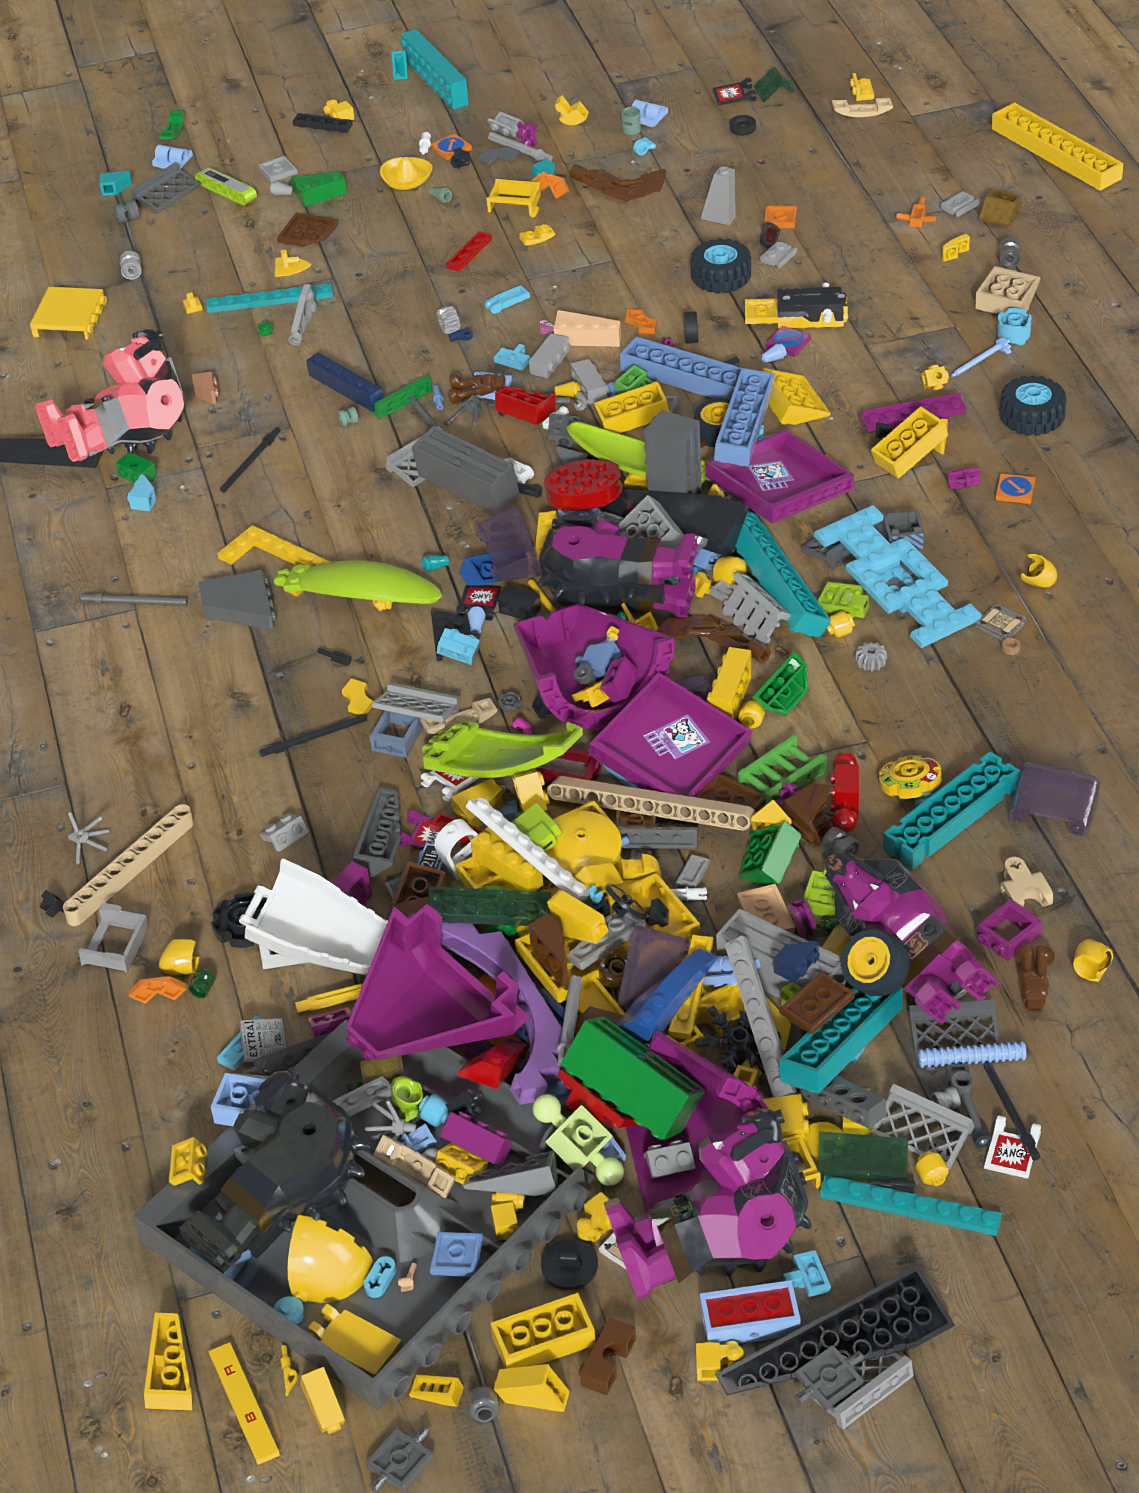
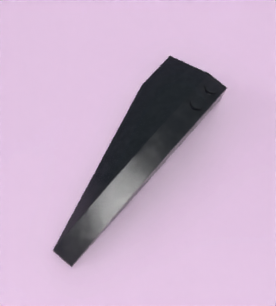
(37, 451)
(699, 514)
(877, 1324)

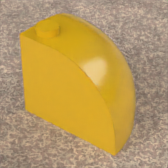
(325, 1262)

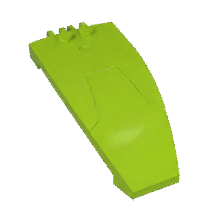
(491, 754)

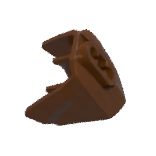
(807, 812)

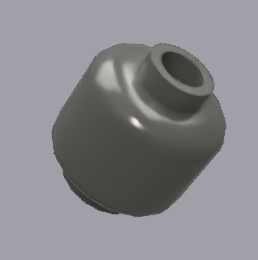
(483, 1404)

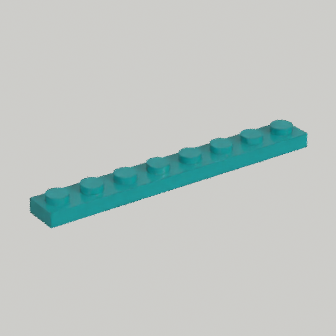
(266, 298)
(911, 1205)

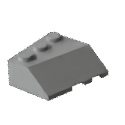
(651, 521)

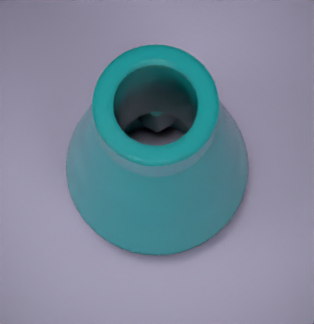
(434, 562)

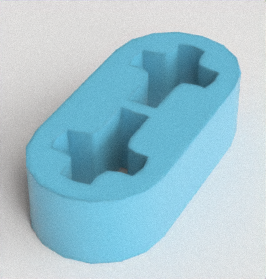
(376, 1275)

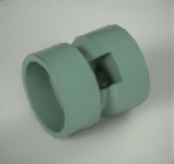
(631, 120)

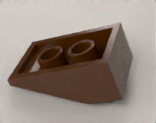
(416, 881)
(548, 947)

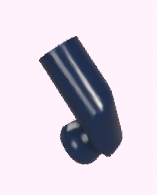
(461, 334)

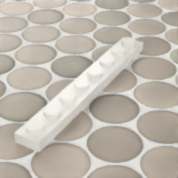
(525, 847)

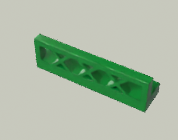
(401, 397)

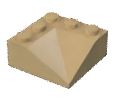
(1006, 290)

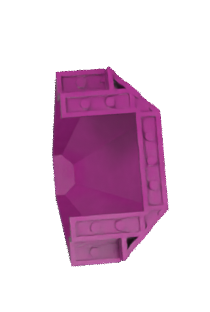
(423, 997)

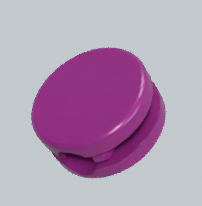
(802, 917)

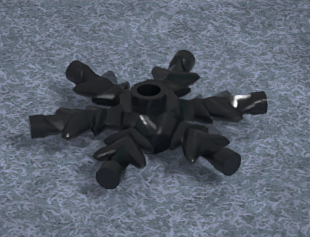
(736, 1039)

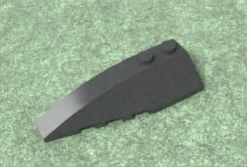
(380, 834)

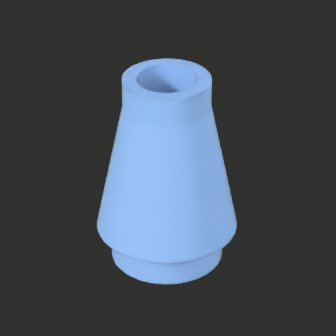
(774, 353)
(476, 618)

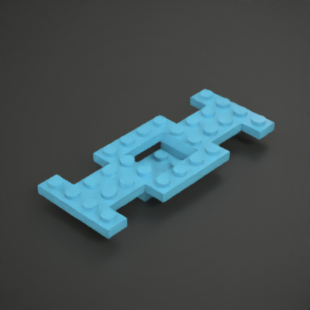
(880, 561)

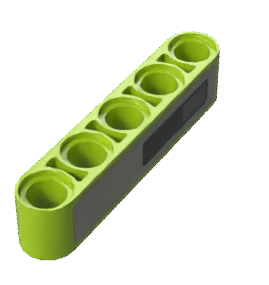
(226, 186)

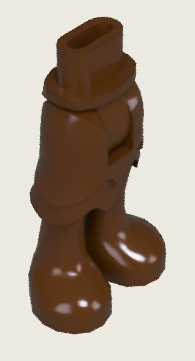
(484, 385)
(1033, 985)

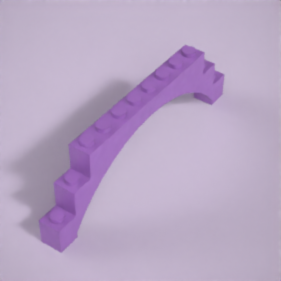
(495, 956)

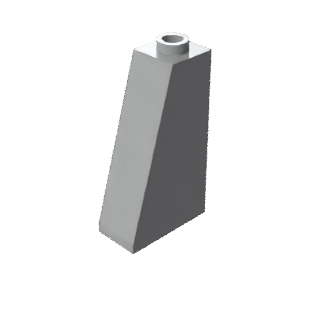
(721, 197)

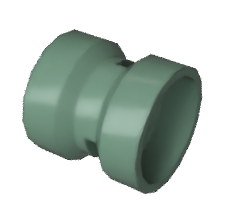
(347, 416)

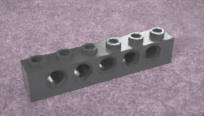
(849, 1101)

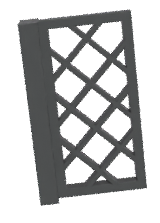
(159, 182)
(835, 554)
(665, 834)
(969, 1010)

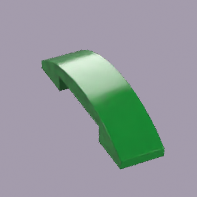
(174, 125)

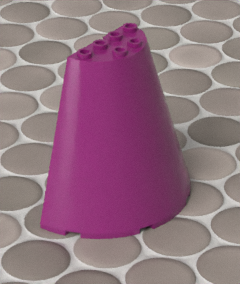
(558, 640)
(716, 1113)

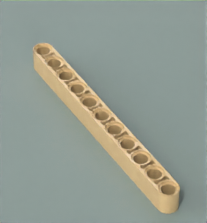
(658, 799)

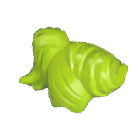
(406, 1096)

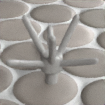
(81, 836)
(398, 1126)

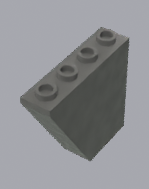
(239, 599)

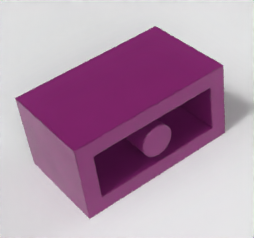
(619, 679)

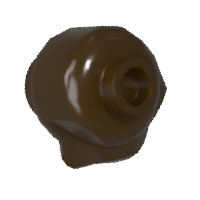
(612, 967)

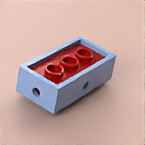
(750, 1313)

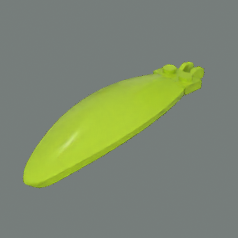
(615, 448)
(360, 580)

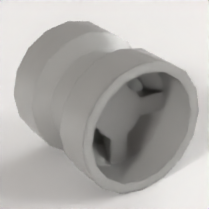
(948, 1098)

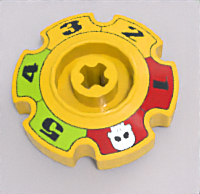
(910, 776)

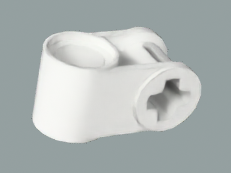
(521, 475)

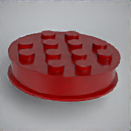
(583, 485)

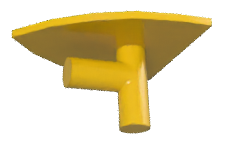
(289, 265)

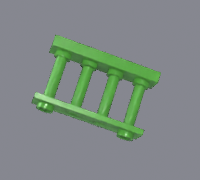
(801, 777)

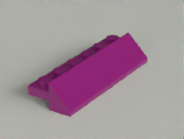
(894, 415)

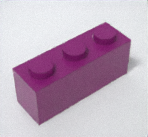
(477, 1138)

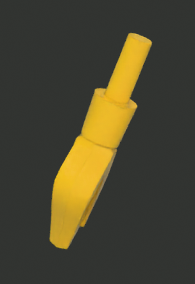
(287, 1371)

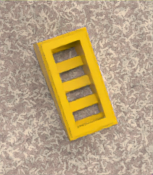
(451, 1393)

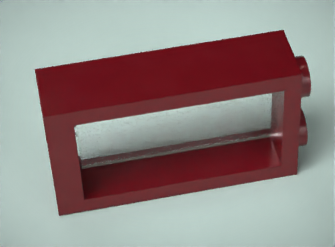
(571, 764)

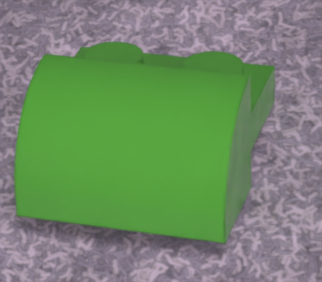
(631, 379)

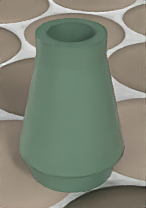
(442, 194)

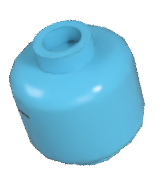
(434, 1110)

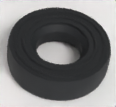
(747, 120)

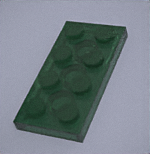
(862, 1156)

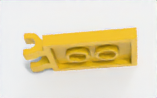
(356, 1340)

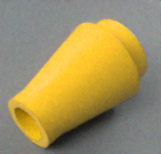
(568, 389)

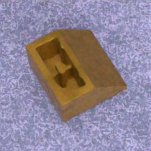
(1000, 207)

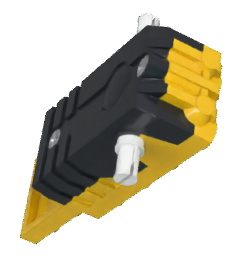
(800, 308)

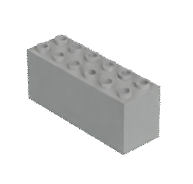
(765, 943)

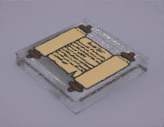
(1001, 622)

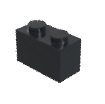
(519, 603)

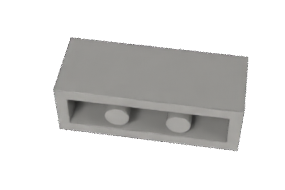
(549, 355)
(590, 381)

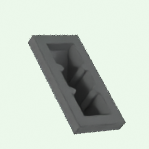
(568, 456)

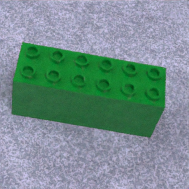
(632, 1077)

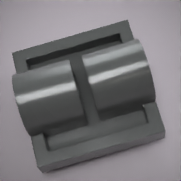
(558, 429)

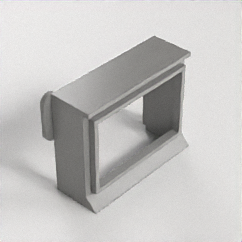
(114, 916)

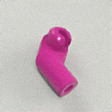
(522, 724)

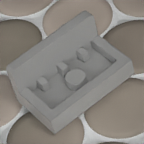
(505, 124)
(285, 831)
(669, 1159)

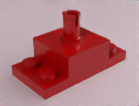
(602, 1110)

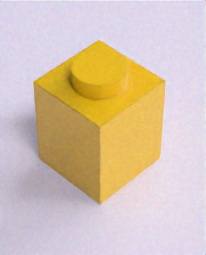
(504, 1220)

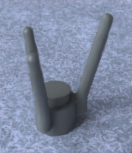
(470, 405)

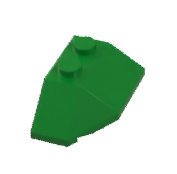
(784, 686)

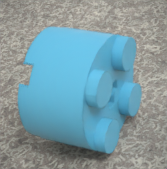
(1014, 325)

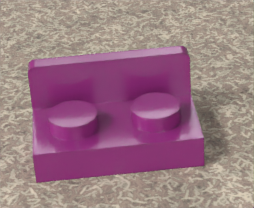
(328, 1021)

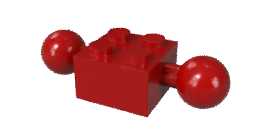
(845, 791)

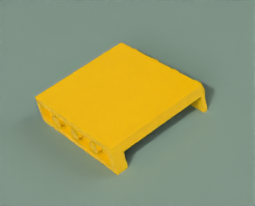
(68, 310)

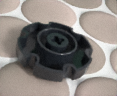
(226, 920)

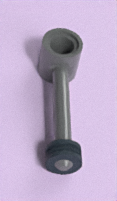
(963, 1083)

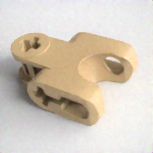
(1022, 885)

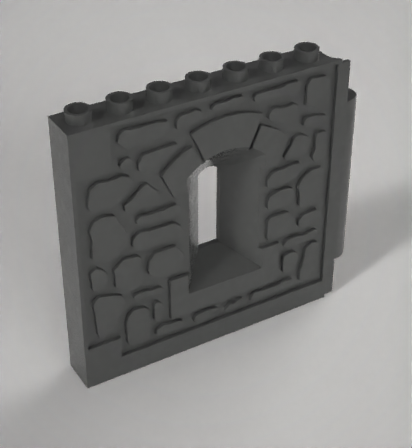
(406, 1233)

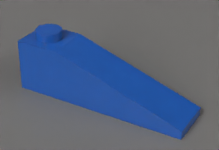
(477, 571)

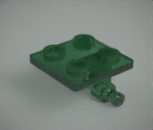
(771, 83)

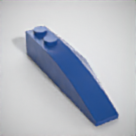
(663, 1000)

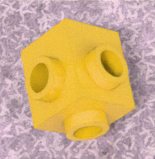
(934, 377)

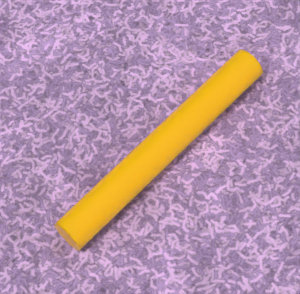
(543, 598)

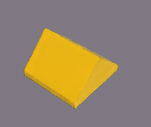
(769, 815)

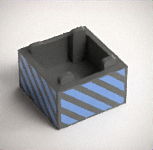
(902, 525)

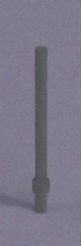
(100, 598)

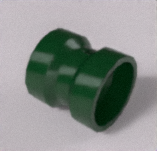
(202, 982)

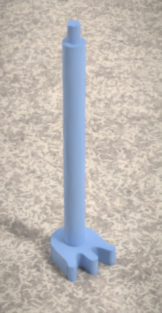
(1001, 344)

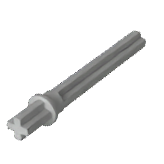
(538, 154)
(570, 1017)

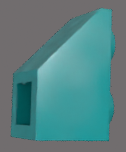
(543, 166)
(114, 182)

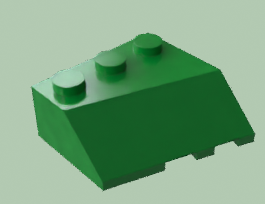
(318, 187)
(769, 853)

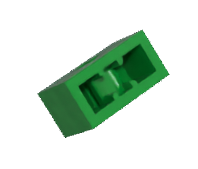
(132, 466)

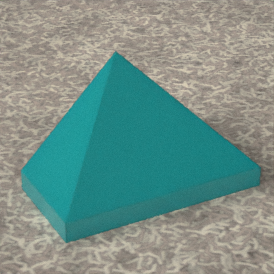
(399, 65)

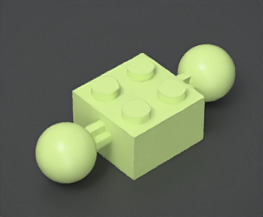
(578, 1139)

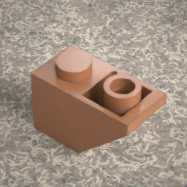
(205, 387)

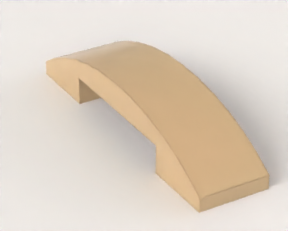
(862, 110)
(479, 713)
(415, 1164)

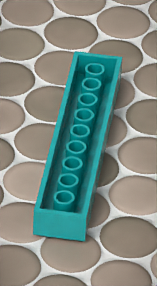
(780, 578)

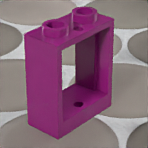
(354, 878)
(1017, 915)

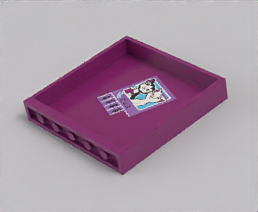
(782, 477)
(669, 740)

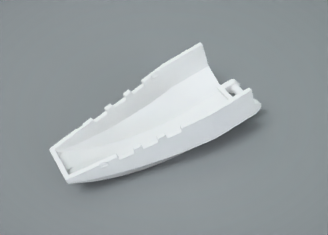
(314, 922)

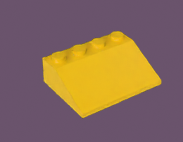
(795, 399)

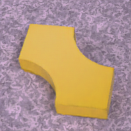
(355, 692)

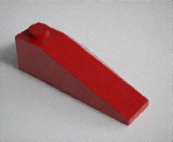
(494, 1064)

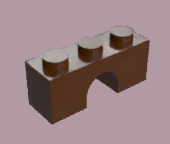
(613, 1339)

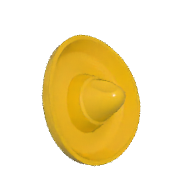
(405, 172)

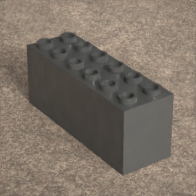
(673, 454)
(465, 470)

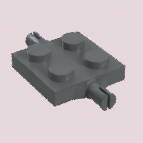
(829, 1377)
(399, 1460)

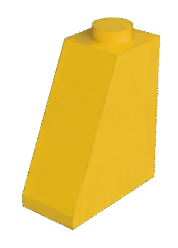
(486, 790)
(577, 918)
(532, 1387)
(322, 1401)

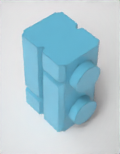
(458, 646)

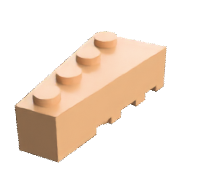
(587, 330)

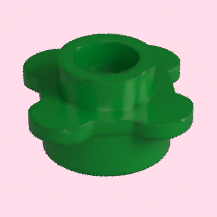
(265, 329)

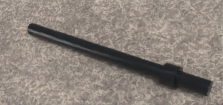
(266, 441)
(279, 747)
(1026, 1139)

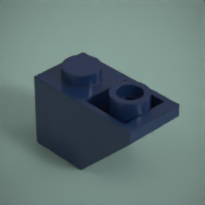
(795, 960)

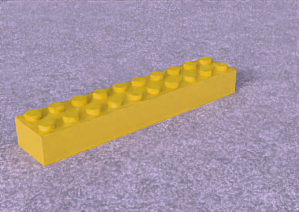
(1057, 146)

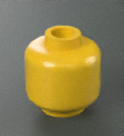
(840, 624)
(751, 714)
(931, 1168)

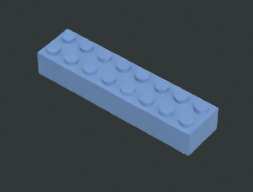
(681, 368)
(744, 417)

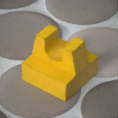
(192, 303)
(702, 584)

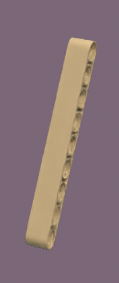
(128, 865)

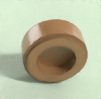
(1011, 646)

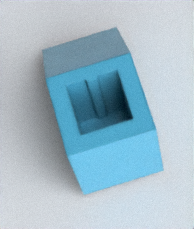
(142, 495)

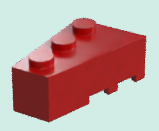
(524, 405)

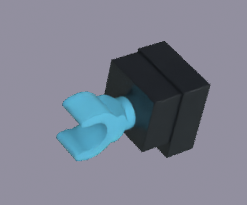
(598, 902)

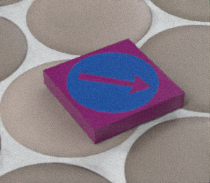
(790, 338)

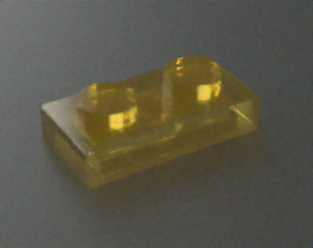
(382, 1067)

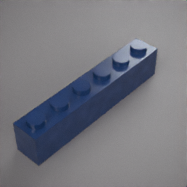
(344, 381)

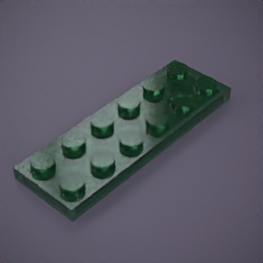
(488, 905)

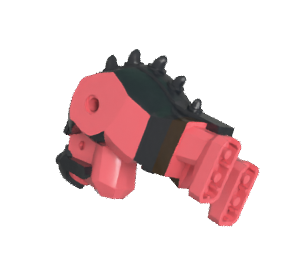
(127, 413)

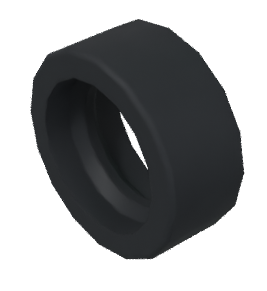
(691, 327)

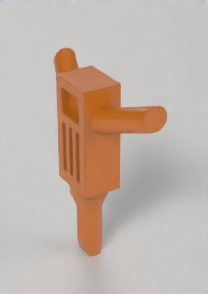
(917, 215)

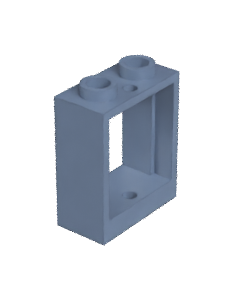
(400, 746)

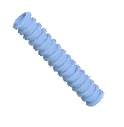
(972, 1054)

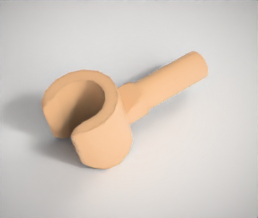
(407, 1282)

